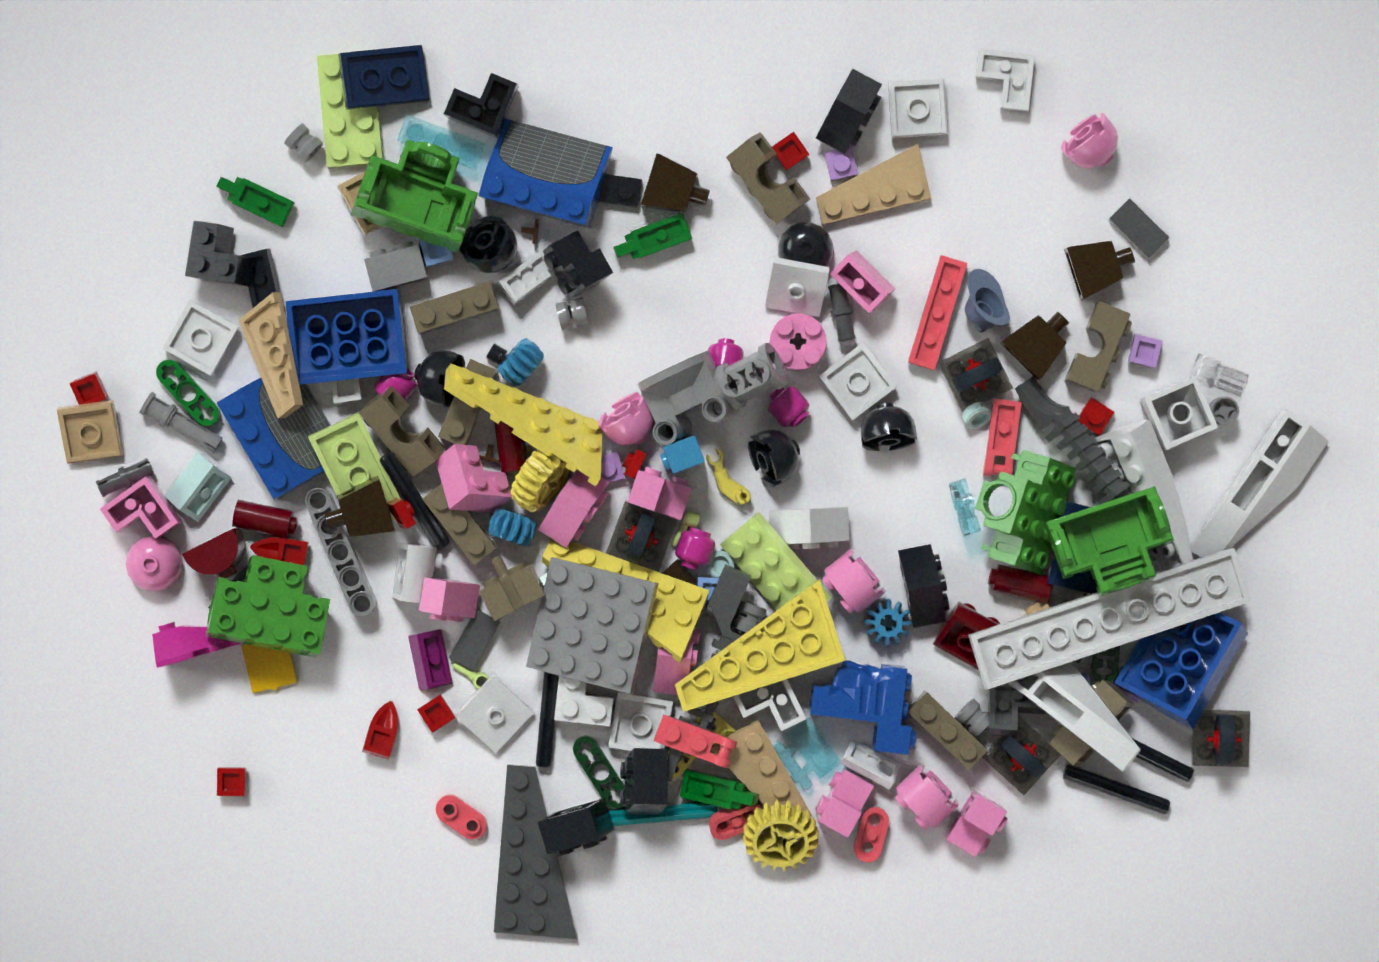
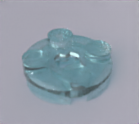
(965, 507)

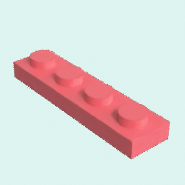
(937, 312)

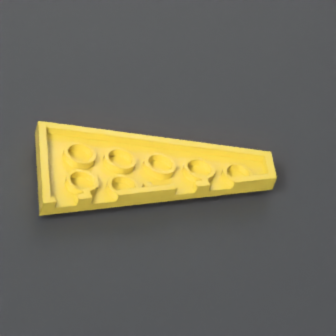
(534, 420)
(676, 601)
(782, 646)

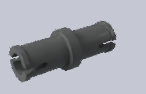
(841, 312)
(124, 477)

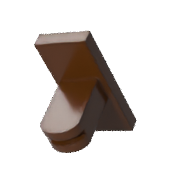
(534, 231)
(487, 457)

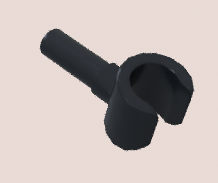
(497, 354)

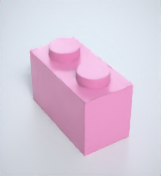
(862, 281)
(449, 599)

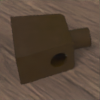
(672, 187)
(1096, 266)
(1037, 343)
(362, 510)

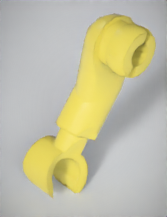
(725, 484)

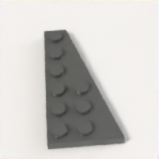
(530, 881)

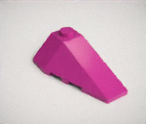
(184, 642)

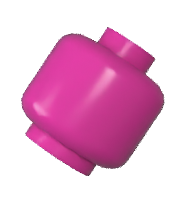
(725, 352)
(401, 383)
(788, 407)
(695, 548)

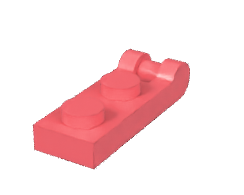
(1002, 436)
(694, 740)

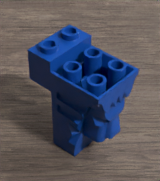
(870, 696)

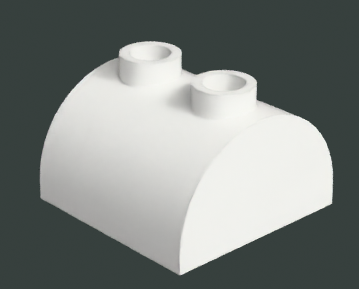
(412, 566)

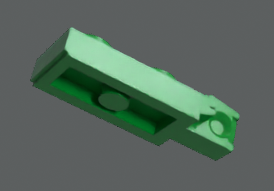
(257, 200)
(655, 237)
(716, 790)

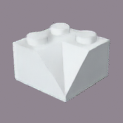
(1179, 413)

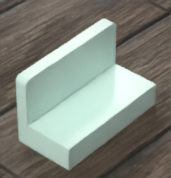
(197, 487)

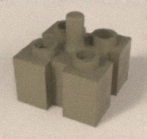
(510, 588)

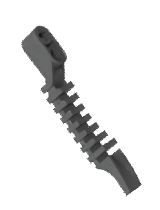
(1044, 411)
(723, 607)

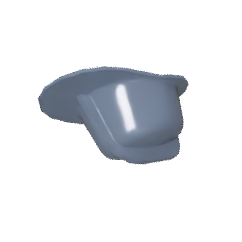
(986, 301)

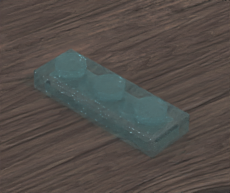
(456, 144)

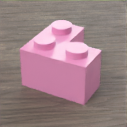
(467, 484)
(659, 493)
(145, 502)
(572, 508)
(670, 671)
(844, 802)
(975, 822)

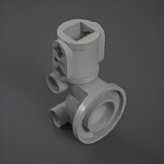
(701, 382)

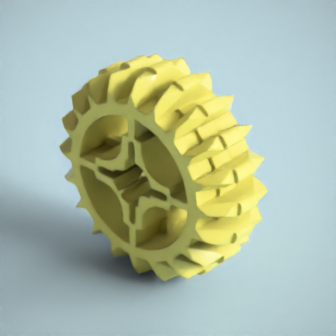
(539, 481)
(777, 848)

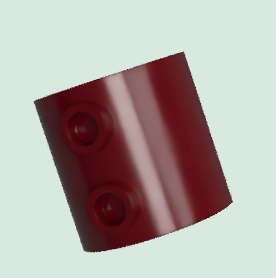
(218, 555)
(954, 632)

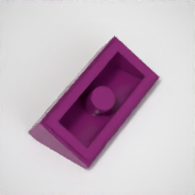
(430, 659)

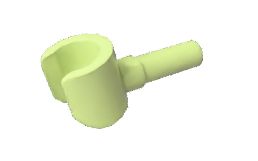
(690, 520)
(469, 673)

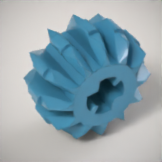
(520, 362)
(512, 527)
(894, 615)

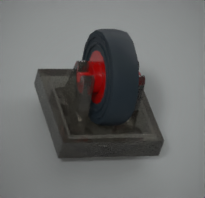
(975, 374)
(641, 536)
(1221, 738)
(1021, 757)

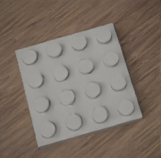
(592, 625)

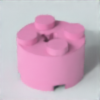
(809, 330)
(853, 582)
(926, 797)

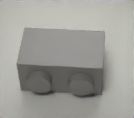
(396, 267)

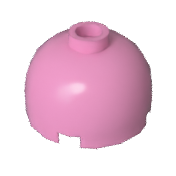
(1093, 142)
(629, 421)
(154, 563)

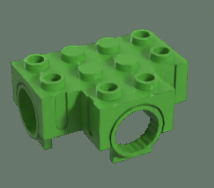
(417, 195)
(1038, 497)
(1112, 540)
(269, 609)

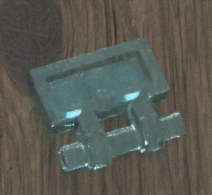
(813, 748)

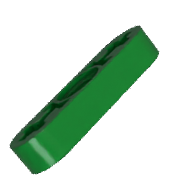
(179, 372)

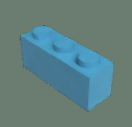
(682, 455)

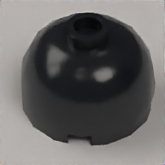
(806, 244)
(489, 245)
(431, 376)
(887, 427)
(775, 456)

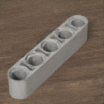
(351, 562)

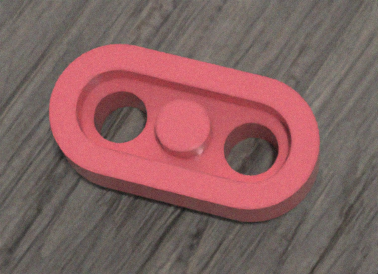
(461, 816)
(732, 820)
(871, 833)

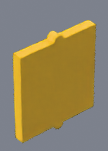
(268, 668)

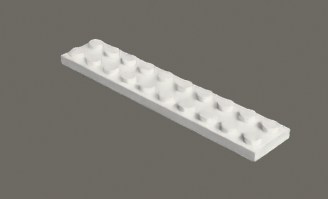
(1108, 621)

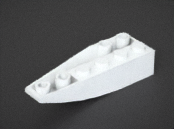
(1143, 465)
(1263, 483)
(1076, 706)

